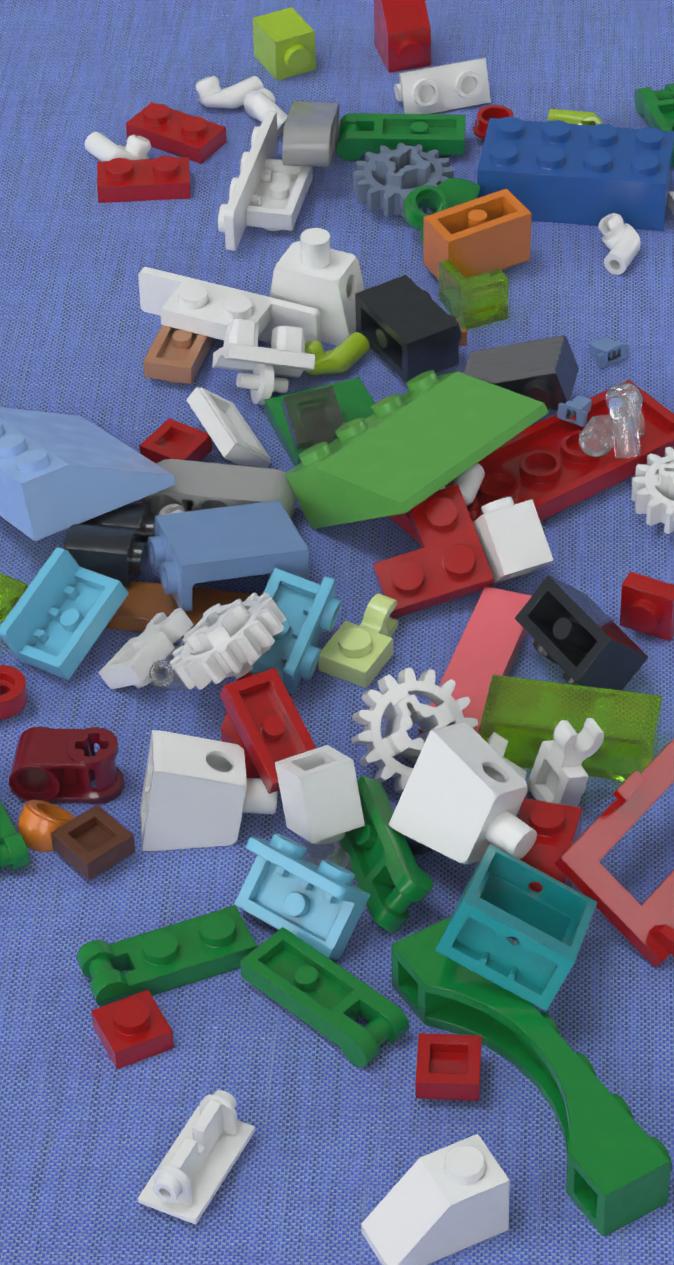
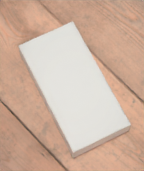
(228, 429)

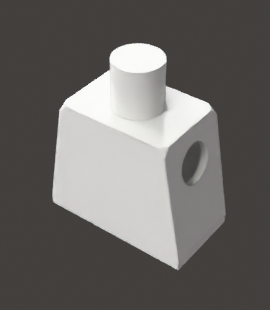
(322, 280)
(197, 793)
(463, 798)

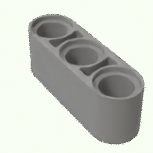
(310, 134)
(221, 485)

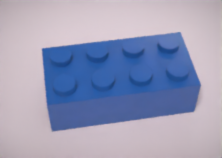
(580, 170)

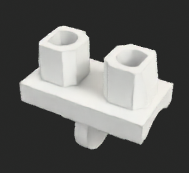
(283, 359)

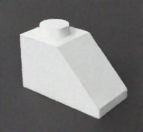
(441, 1206)

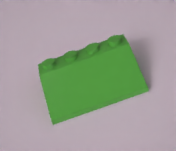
(408, 448)

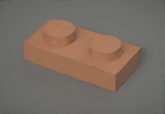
(176, 355)

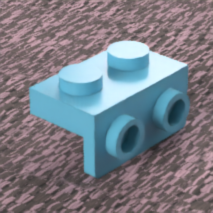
(307, 612)
(61, 615)
(301, 896)

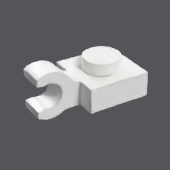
(558, 767)

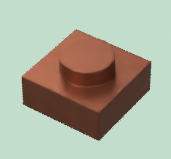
(93, 842)

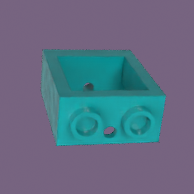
(503, 905)

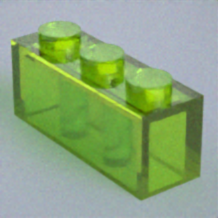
(531, 709)

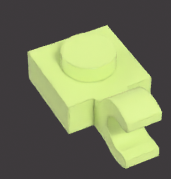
(361, 651)

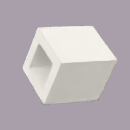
(512, 539)
(320, 794)

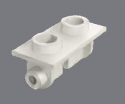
(444, 87)
(198, 1159)

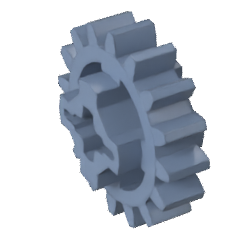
(392, 174)

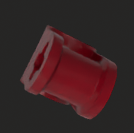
(63, 763)

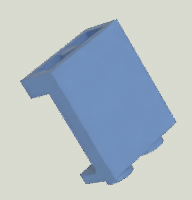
(224, 546)

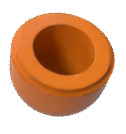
(38, 821)

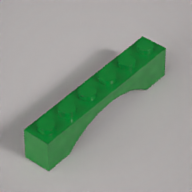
(611, 1161)

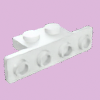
(266, 190)
(210, 307)

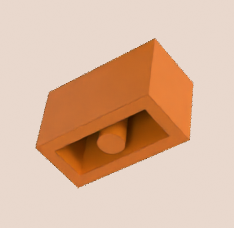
(478, 235)

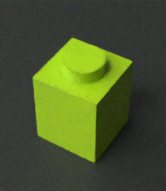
(284, 43)

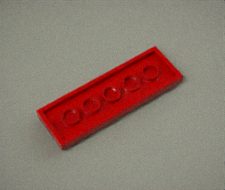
(554, 470)

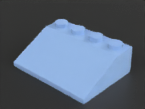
(67, 472)

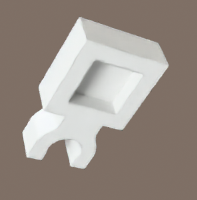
(135, 658)

